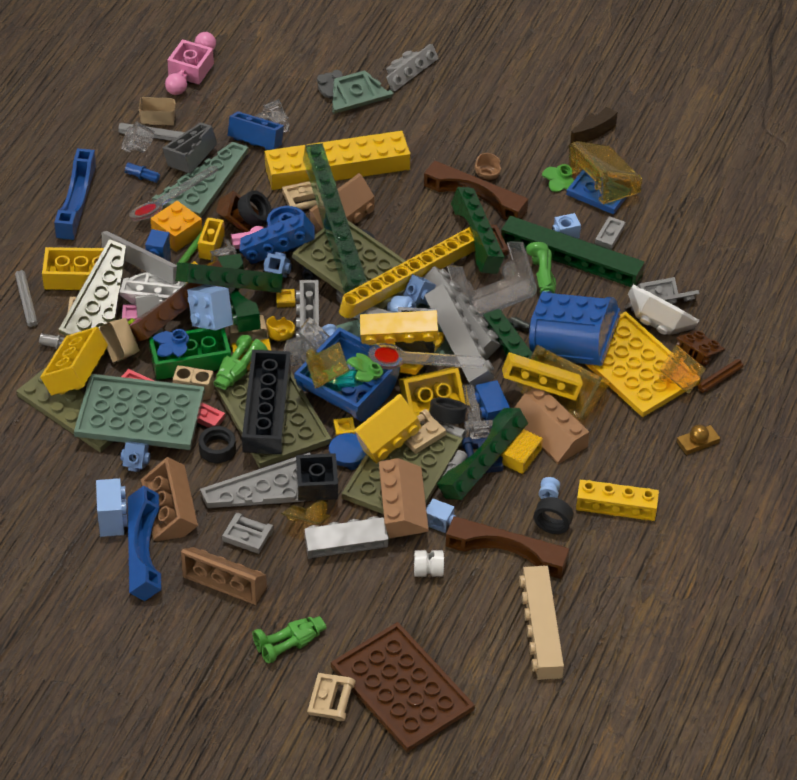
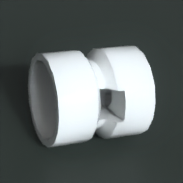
(428, 563)

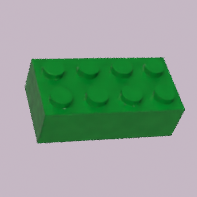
(204, 351)

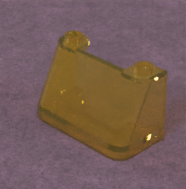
(606, 168)
(590, 392)

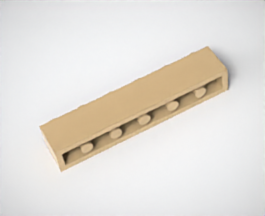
(542, 623)

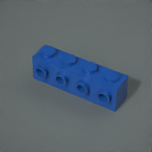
(277, 238)

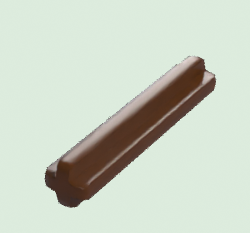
(720, 376)

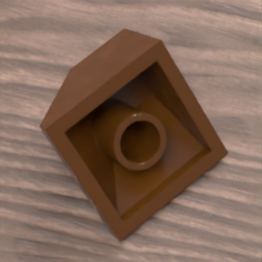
(228, 209)

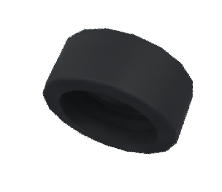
(248, 213)
(448, 410)
(215, 433)
(549, 524)

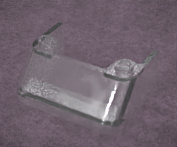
(514, 288)

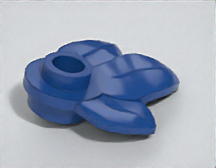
(172, 343)

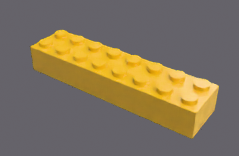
(346, 159)

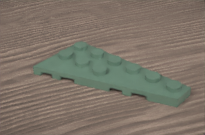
(202, 194)

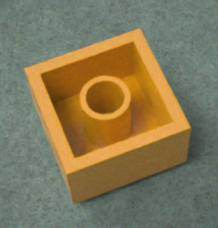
(179, 222)

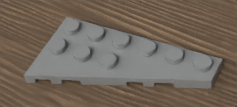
(263, 486)

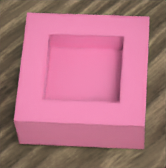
(129, 312)

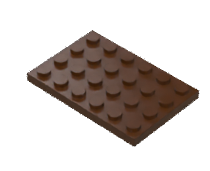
(403, 686)

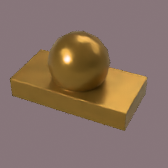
(698, 439)

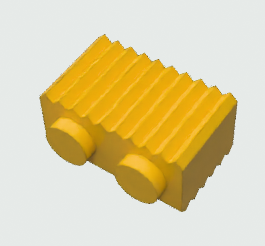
(211, 237)
(522, 451)

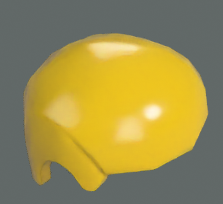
(280, 329)

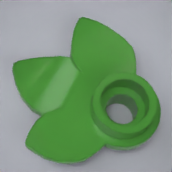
(559, 177)
(366, 368)

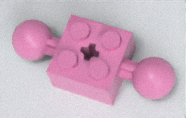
(190, 62)

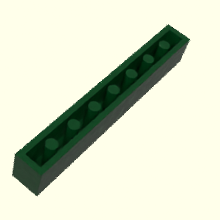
(576, 252)

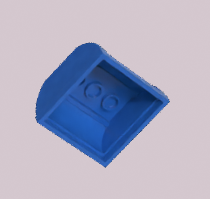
(574, 326)
(359, 400)

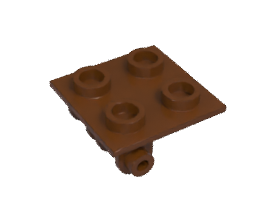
(699, 346)

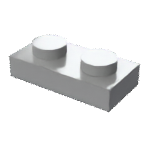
(610, 233)

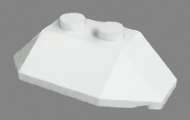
(147, 284)
(659, 313)

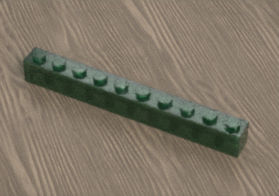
(333, 217)

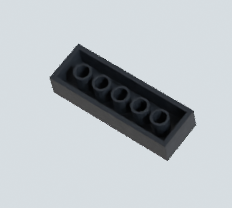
(266, 402)

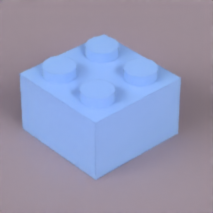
(210, 307)
(111, 507)

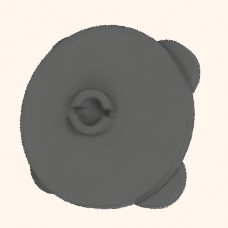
(325, 83)

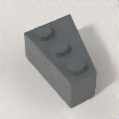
(190, 148)

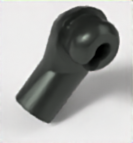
(518, 323)

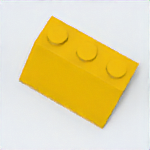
(422, 388)
(387, 429)

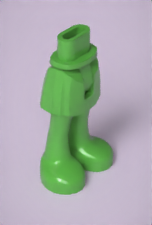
(542, 256)
(233, 369)
(299, 633)

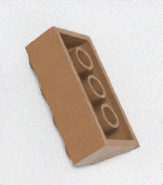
(355, 199)
(548, 419)
(403, 498)
(176, 509)
(223, 575)

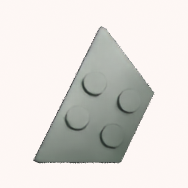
(356, 91)

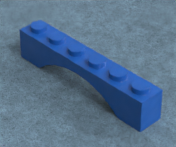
(71, 211)
(142, 510)

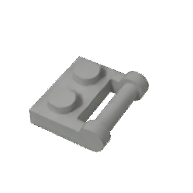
(247, 537)

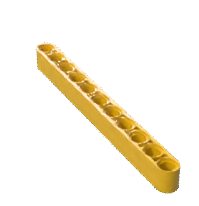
(397, 278)

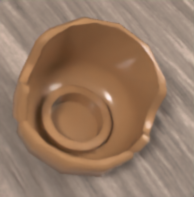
(487, 166)

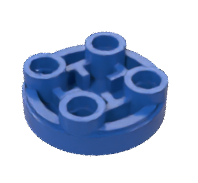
(347, 450)

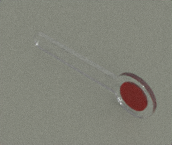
(152, 208)
(392, 357)

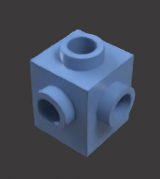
(272, 262)
(418, 288)
(141, 452)

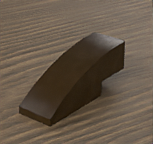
(594, 126)

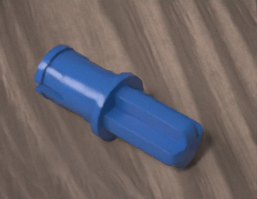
(142, 172)

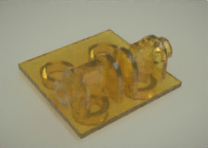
(326, 364)
(681, 369)
(313, 515)

